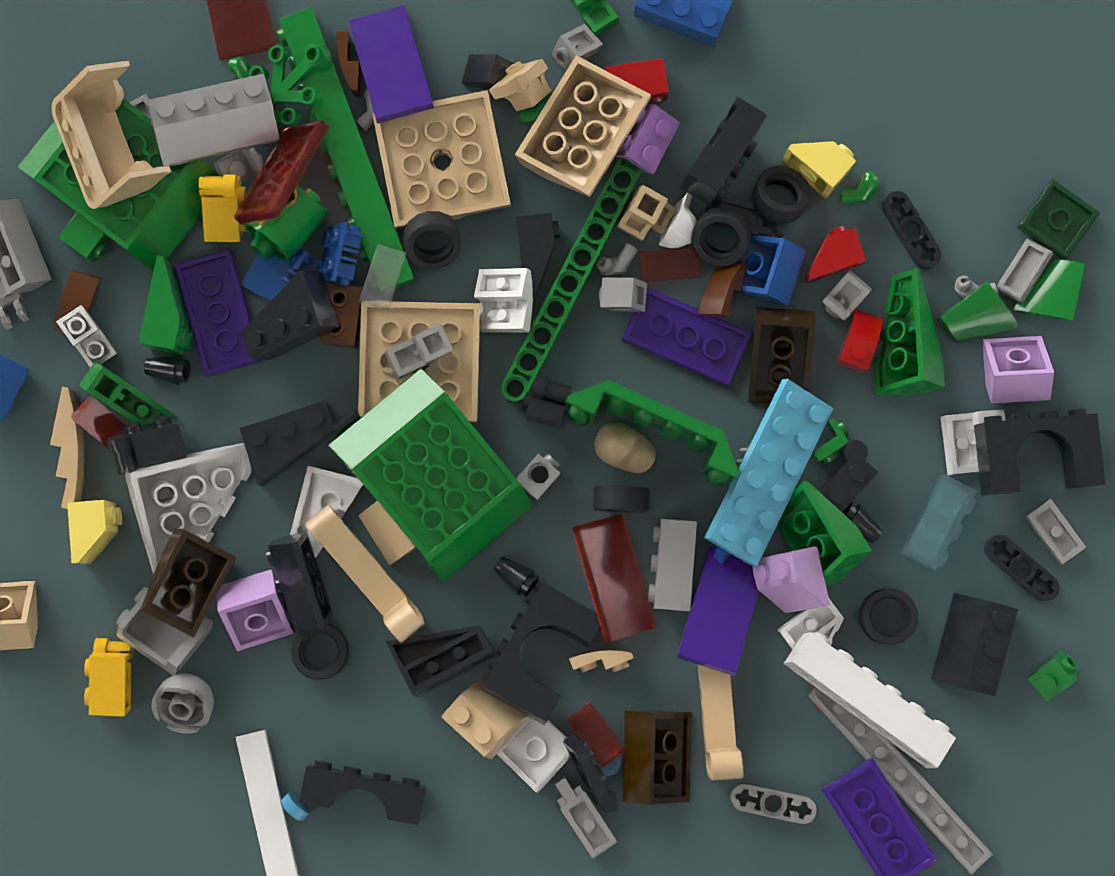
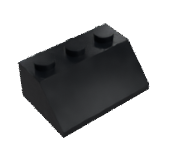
(300, 581)
(974, 644)

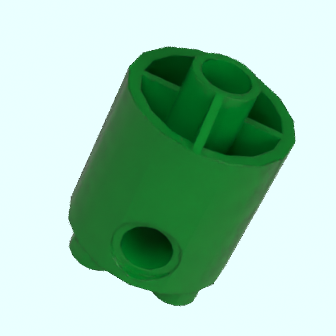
(288, 233)

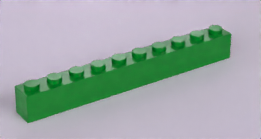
(343, 143)

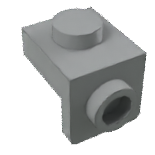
(846, 296)

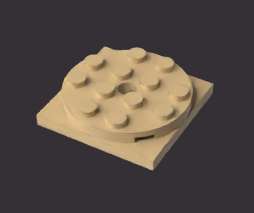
(455, 128)
(454, 373)

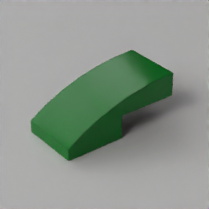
(596, 14)

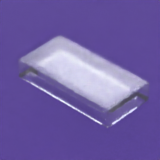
(383, 277)

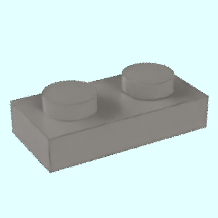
(1055, 531)

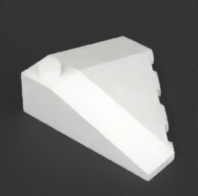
(186, 494)

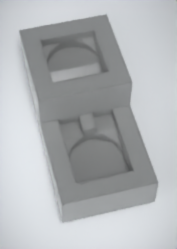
(419, 351)

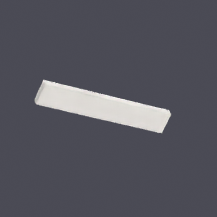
(266, 804)

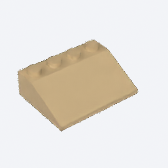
(582, 127)

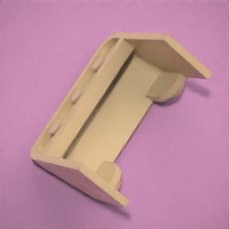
(96, 140)

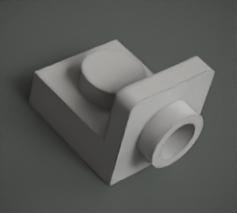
(577, 42)
(243, 163)

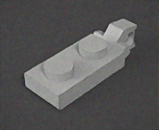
(584, 818)

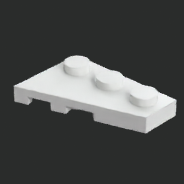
(317, 492)

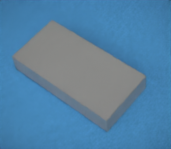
(1024, 271)

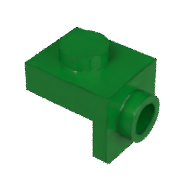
(829, 450)
(1055, 675)

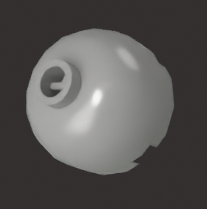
(183, 703)

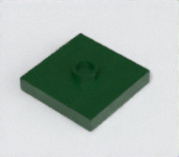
(1058, 219)

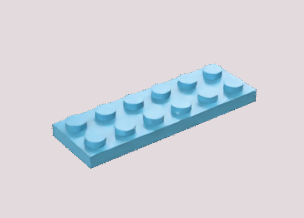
(769, 472)

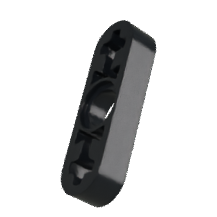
(894, 215)
(1009, 548)

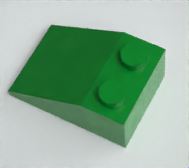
(165, 316)
(815, 521)

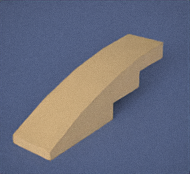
(69, 437)

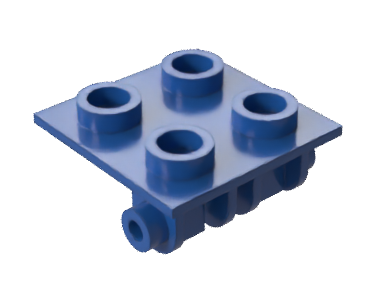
(333, 243)
(272, 275)

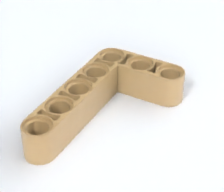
(397, 609)
(721, 753)

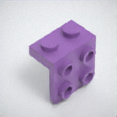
(649, 139)

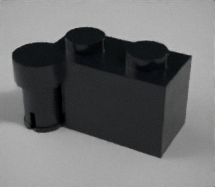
(546, 402)
(147, 444)
(850, 477)

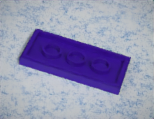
(390, 64)
(216, 311)
(687, 338)
(720, 614)
(879, 822)

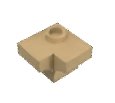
(523, 84)
(645, 212)

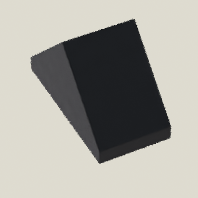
(485, 70)

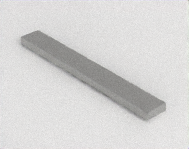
(907, 784)

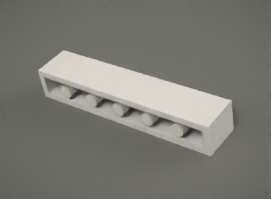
(870, 700)

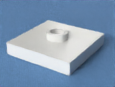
(535, 752)

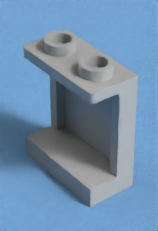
(158, 640)

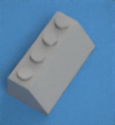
(213, 120)

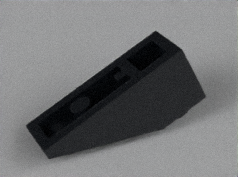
(537, 245)

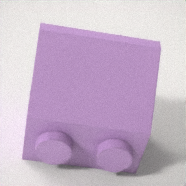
(1017, 369)
(792, 580)
(253, 610)

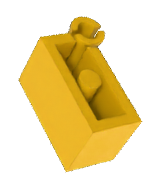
(220, 202)
(109, 678)

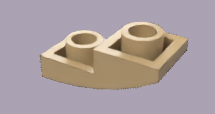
(611, 659)

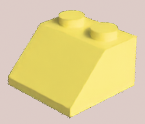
(820, 164)
(92, 528)

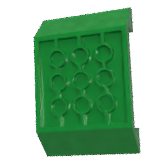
(141, 224)
(719, 464)
(432, 474)

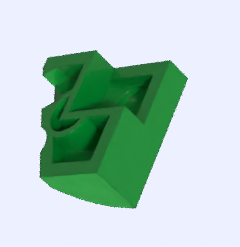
(1054, 291)
(977, 315)

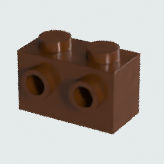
(348, 314)

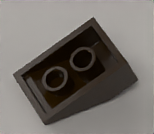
(780, 351)
(186, 581)

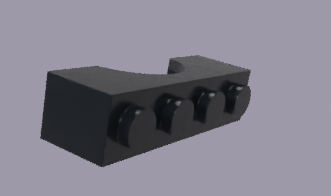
(401, 799)

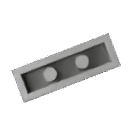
(20, 257)
(673, 564)

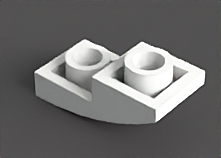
(86, 336)

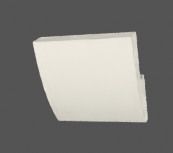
(504, 300)
(960, 440)

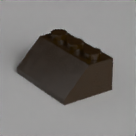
(657, 757)

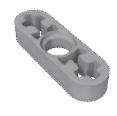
(796, 800)

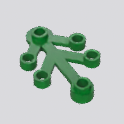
(282, 87)

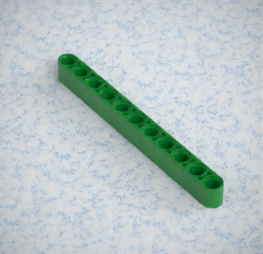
(573, 271)

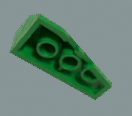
(910, 348)

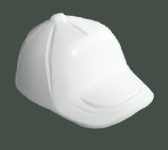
(681, 225)

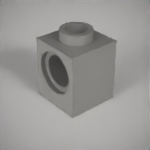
(623, 294)
(535, 489)

